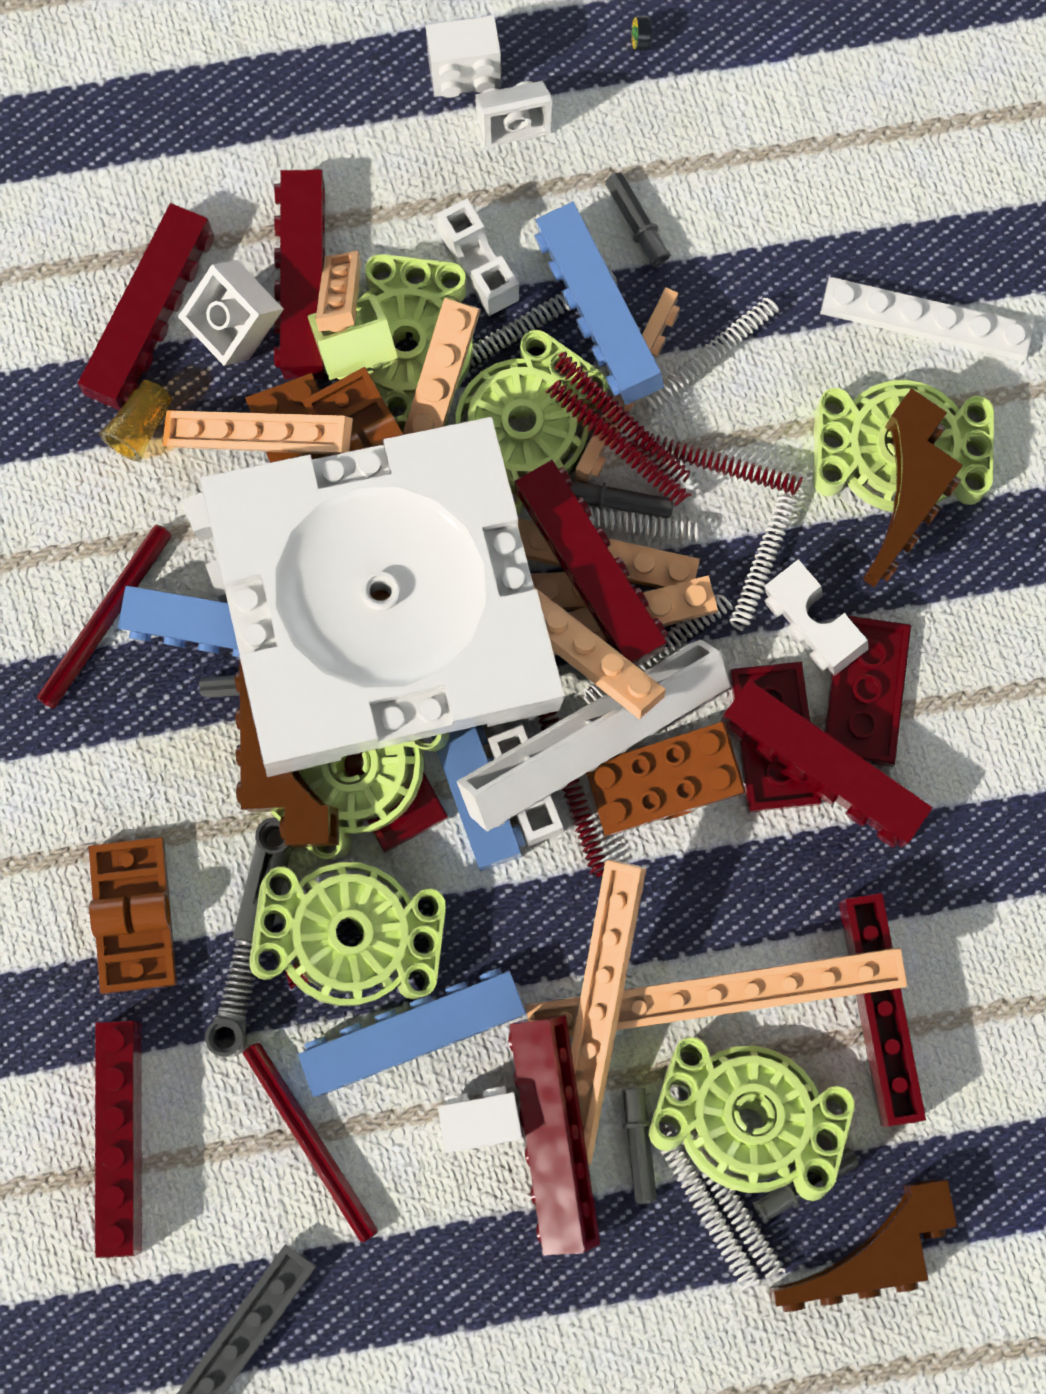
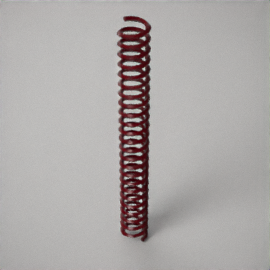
(589, 385)
(617, 441)
(729, 470)
(579, 818)

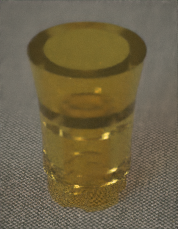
(137, 421)

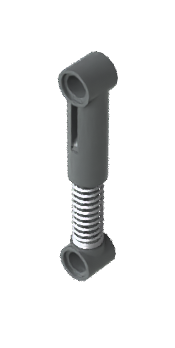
(240, 980)

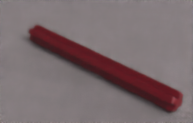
(103, 617)
(310, 1142)

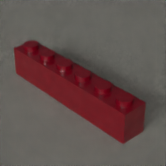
(301, 268)
(146, 307)
(589, 563)
(826, 765)
(883, 1019)
(554, 1135)
(118, 1139)

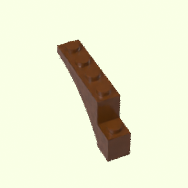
(921, 479)
(306, 817)
(886, 1259)

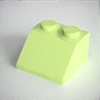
(360, 345)

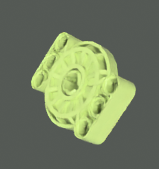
(412, 310)
(517, 390)
(868, 459)
(372, 794)
(312, 941)
(781, 1095)

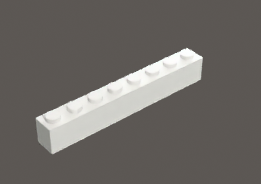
(589, 738)

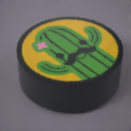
(641, 33)

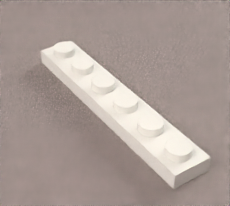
(927, 319)

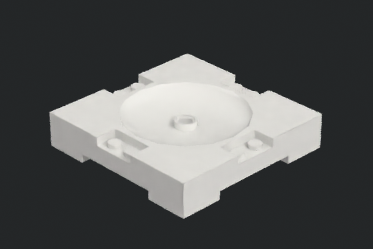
(357, 674)

